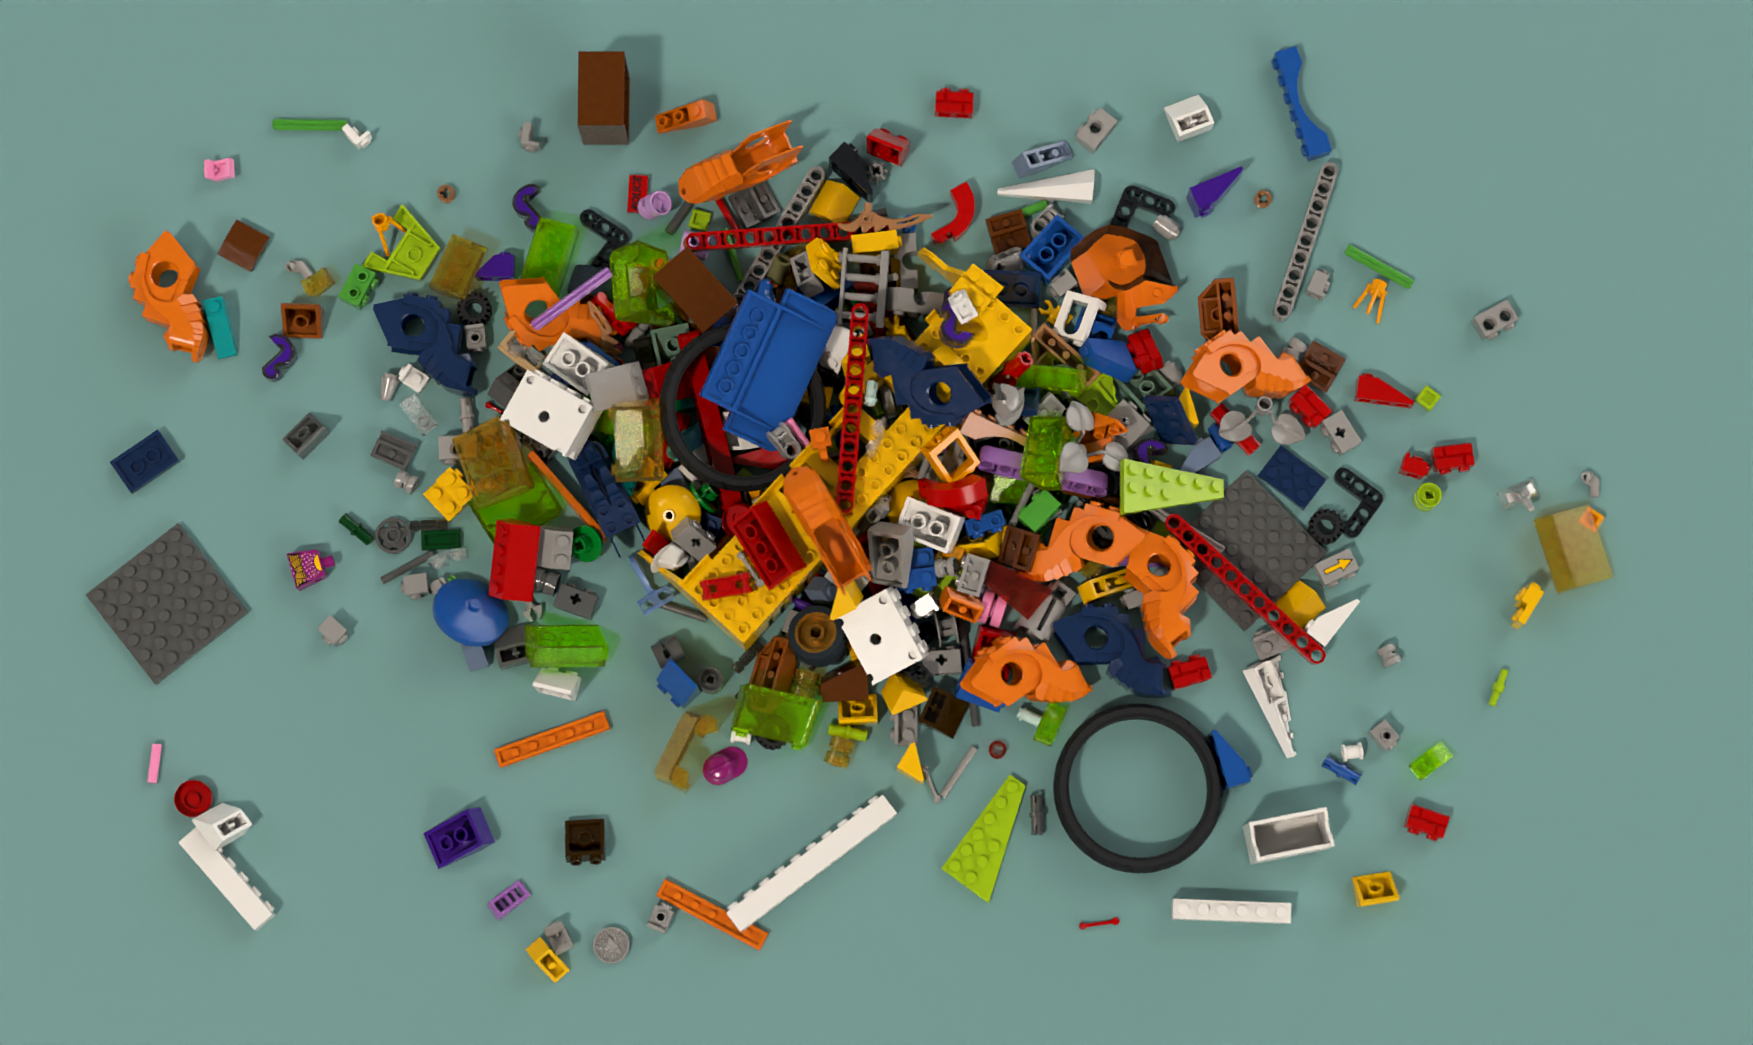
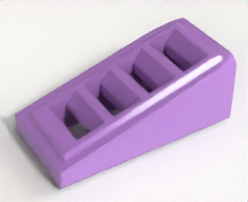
(498, 899)

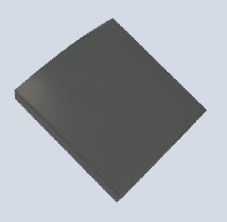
(754, 205)

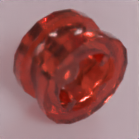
(995, 755)

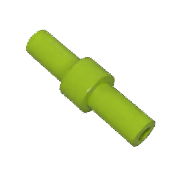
(1498, 687)

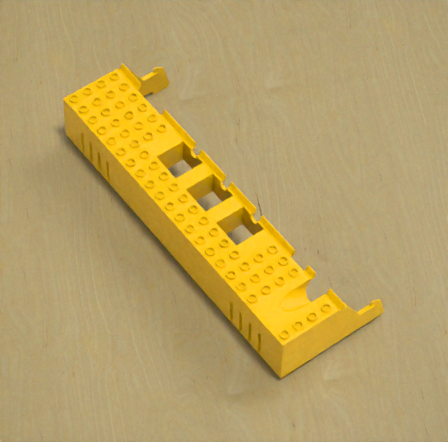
(747, 616)

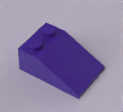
(1208, 194)
(459, 837)

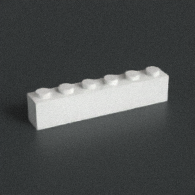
(228, 880)
(1231, 911)

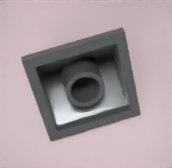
(306, 436)

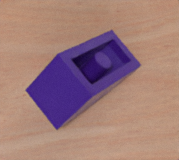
(498, 268)

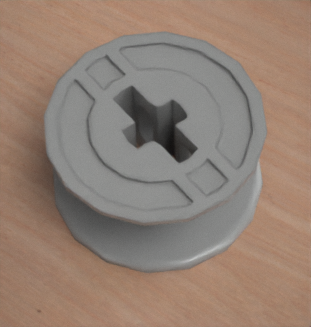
(945, 627)

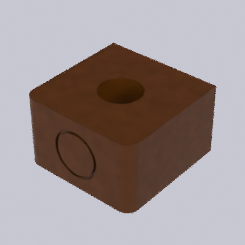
(603, 97)
(695, 293)

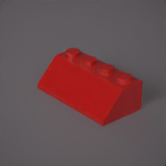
(767, 545)
(514, 560)

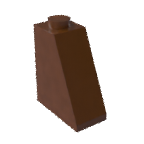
(845, 684)

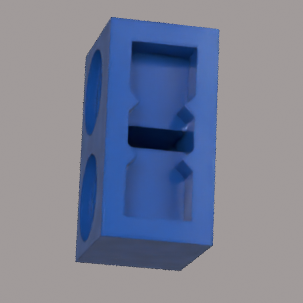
(1101, 323)

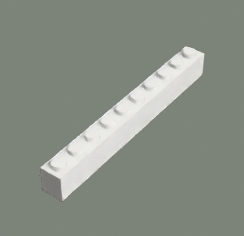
(811, 863)

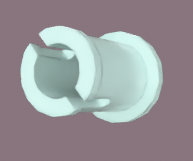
(870, 393)
(1028, 716)

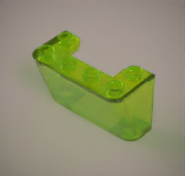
(634, 286)

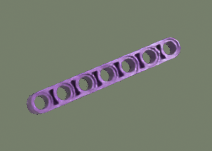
(1009, 464)

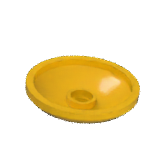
(899, 496)
(671, 499)

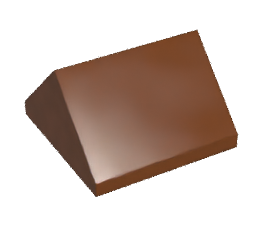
(302, 320)

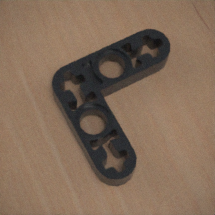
(1132, 203)
(610, 242)
(1365, 503)
(920, 669)

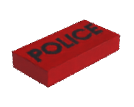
(637, 189)

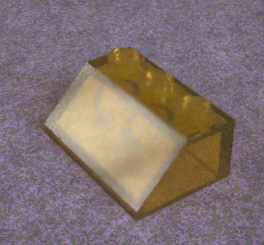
(457, 267)

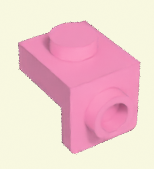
(219, 169)

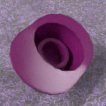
(725, 765)

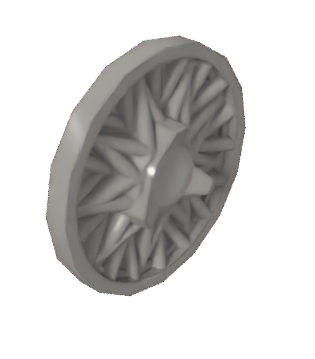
(611, 945)

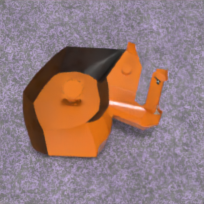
(1124, 268)

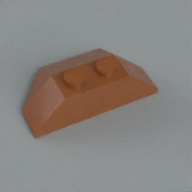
(1218, 308)
(774, 665)

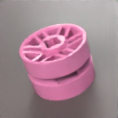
(992, 608)

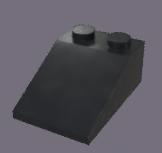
(848, 166)

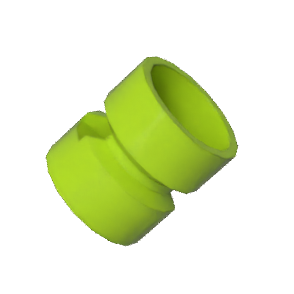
(1427, 497)

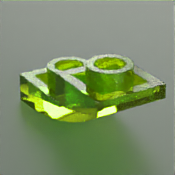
(1049, 724)
(1430, 761)

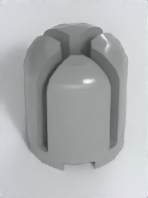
(1040, 625)

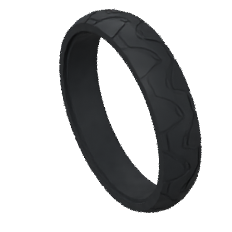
(679, 447)
(1191, 735)

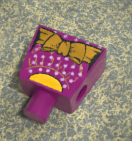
(309, 567)

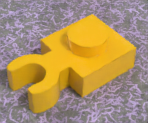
(1053, 313)
(894, 328)

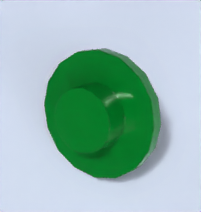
(705, 495)
(586, 543)

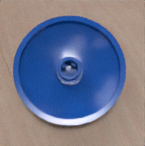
(469, 613)

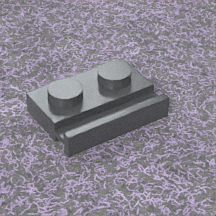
(393, 450)

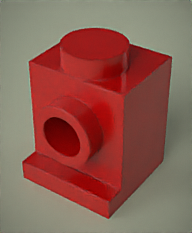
(1414, 467)

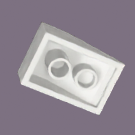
(574, 360)
(932, 524)
(1328, 624)
(557, 684)

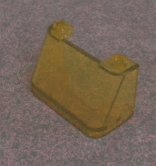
(637, 440)
(668, 767)

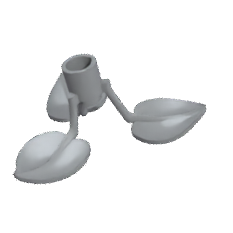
(1285, 431)
(1074, 455)

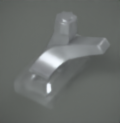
(1519, 494)

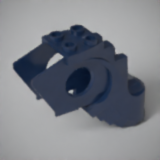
(436, 345)
(917, 379)
(605, 495)
(1122, 651)

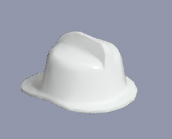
(670, 558)

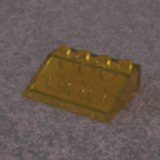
(493, 463)
(1572, 549)

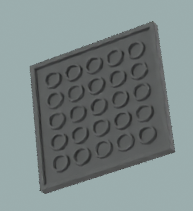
(1259, 542)
(167, 603)

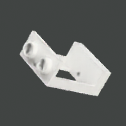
(1093, 305)

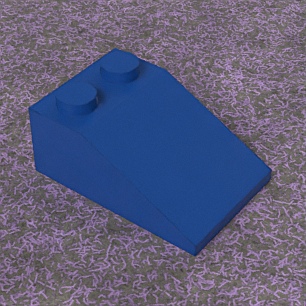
(677, 684)
(1232, 765)

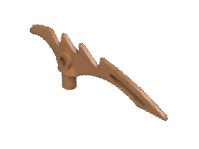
(870, 219)
(606, 341)

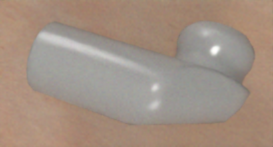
(298, 267)
(1593, 482)

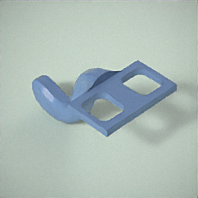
(651, 592)

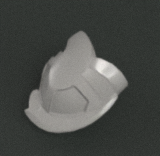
(1007, 403)

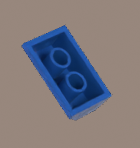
(1051, 249)

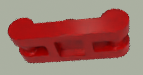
(607, 310)
(726, 586)

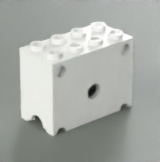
(551, 413)
(899, 641)
(1288, 835)

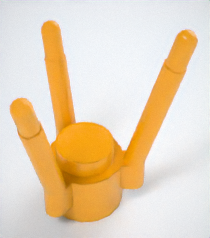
(381, 224)
(1375, 289)

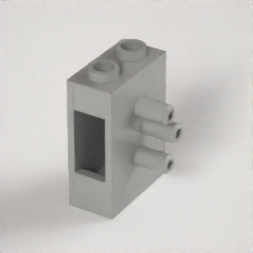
(1137, 425)

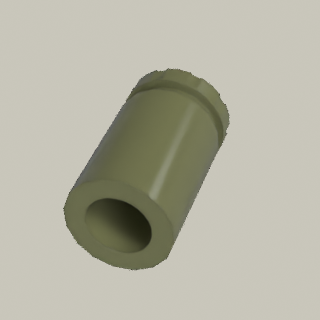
(779, 269)

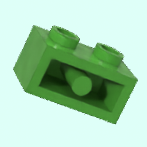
(358, 287)
(1039, 511)

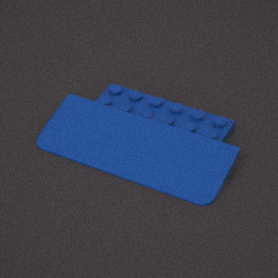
(767, 362)

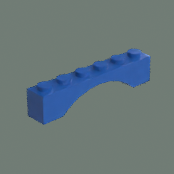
(1313, 139)

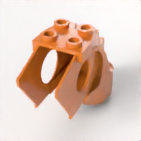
(739, 168)
(173, 305)
(574, 321)
(1251, 367)
(826, 526)
(1073, 542)
(1164, 596)
(1034, 674)

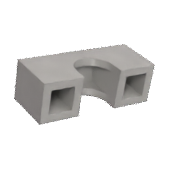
(909, 278)
(902, 301)

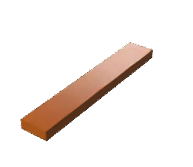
(564, 493)
(552, 739)
(709, 913)

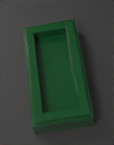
(440, 540)

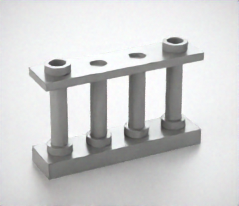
(879, 279)

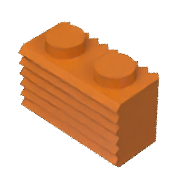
(961, 604)

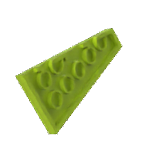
(1159, 487)
(981, 851)

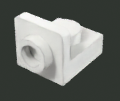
(353, 135)
(962, 306)
(413, 378)

